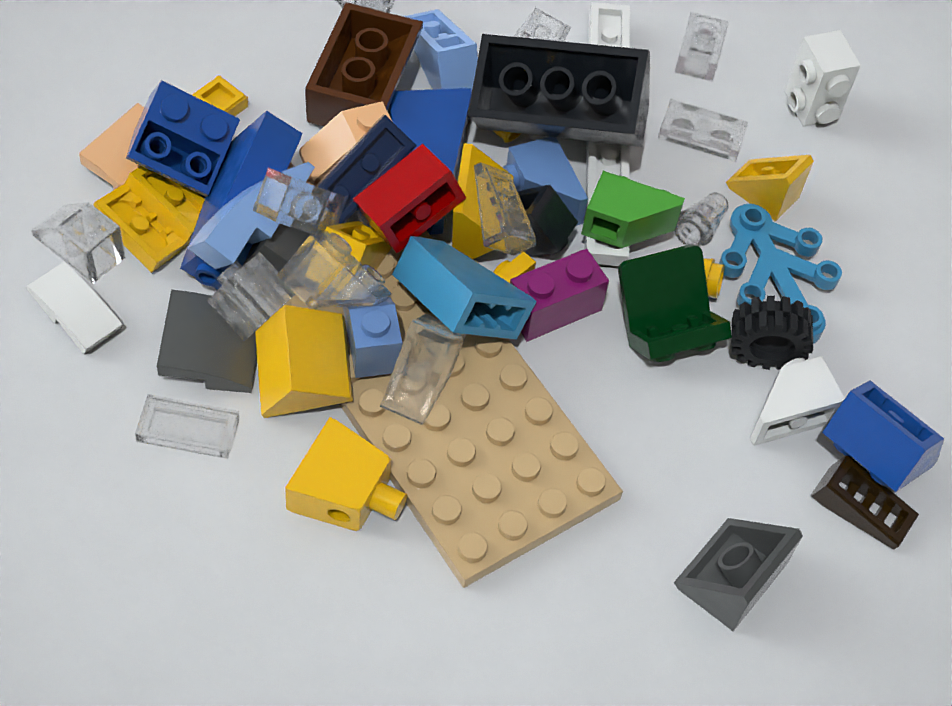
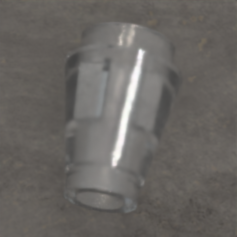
(701, 220)

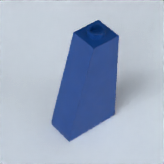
(436, 120)
(261, 145)

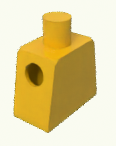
(343, 480)

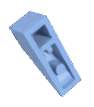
(445, 52)

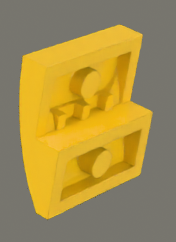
(152, 215)

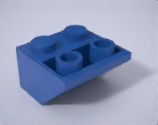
(182, 138)
(883, 436)

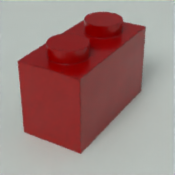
(410, 197)

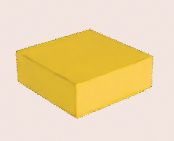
(223, 96)

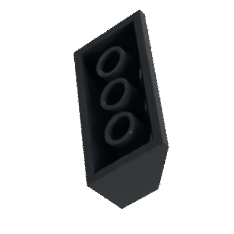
(561, 89)

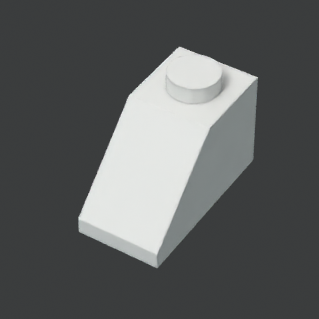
(800, 400)

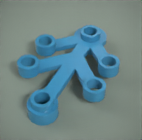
(775, 261)

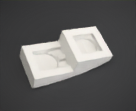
(75, 306)

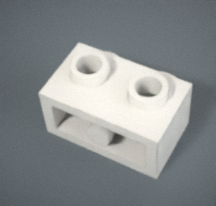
(822, 78)

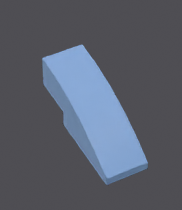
(236, 224)

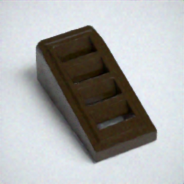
(857, 512)

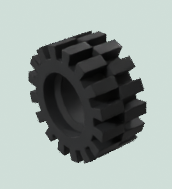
(772, 332)

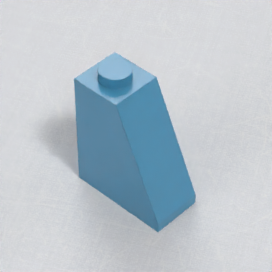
(462, 291)

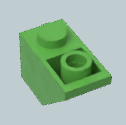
(629, 211)

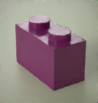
(563, 292)

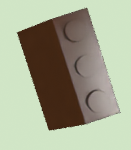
(360, 62)

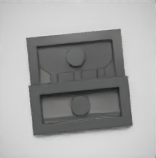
(204, 346)

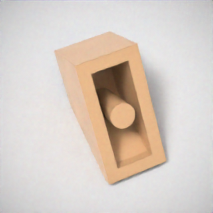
(338, 137)

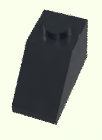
(548, 218)

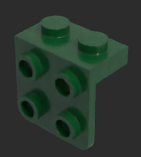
(669, 304)

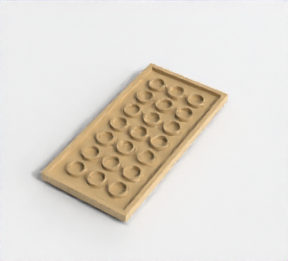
(494, 458)

